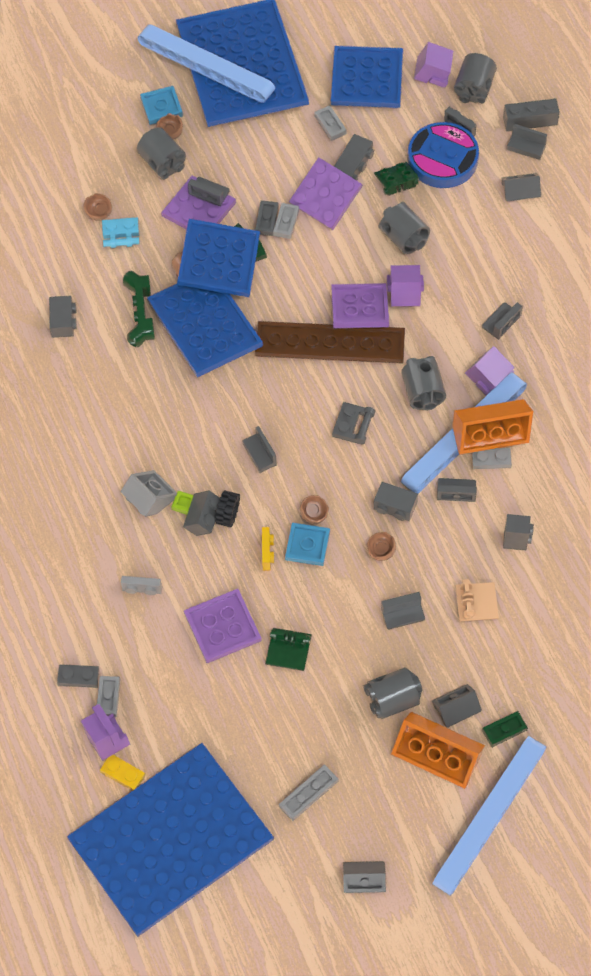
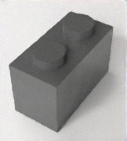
(61, 316)
(395, 501)
(202, 513)
(517, 532)

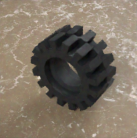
(227, 508)

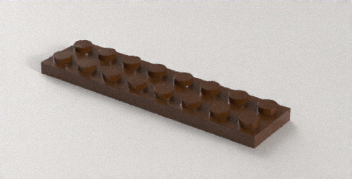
(330, 343)

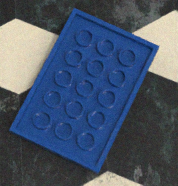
(204, 326)

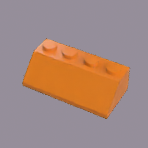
(492, 426)
(437, 749)

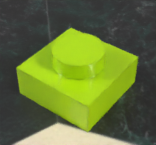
(182, 502)

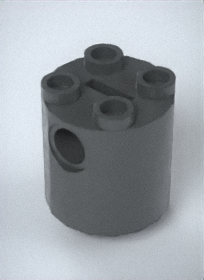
(475, 78)
(161, 152)
(404, 228)
(423, 383)
(393, 692)

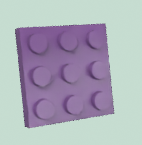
(326, 193)
(187, 207)
(360, 305)
(222, 625)

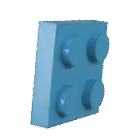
(160, 103)
(307, 544)

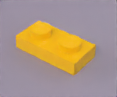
(267, 541)
(122, 772)

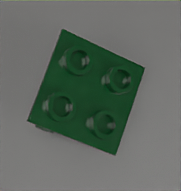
(395, 176)
(288, 649)

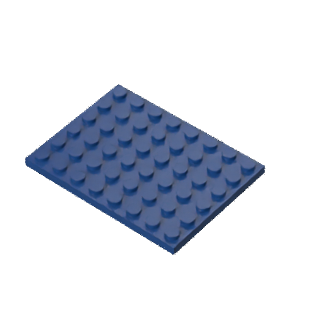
(255, 41)
(170, 839)

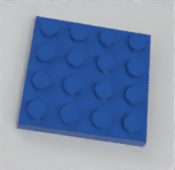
(367, 76)
(218, 258)

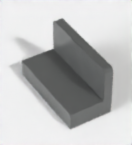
(527, 142)
(522, 186)
(208, 190)
(502, 319)
(260, 451)
(456, 490)
(402, 610)
(457, 705)
(364, 877)

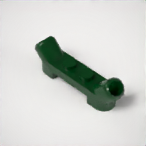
(141, 287)

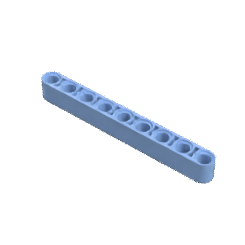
(206, 63)
(446, 449)
(489, 816)

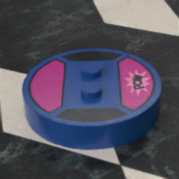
(443, 155)

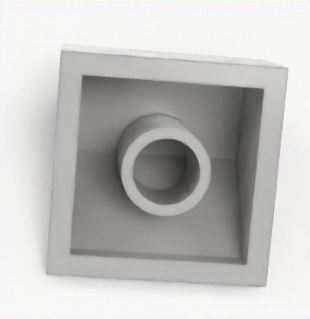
(148, 492)

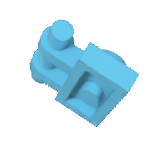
(118, 229)

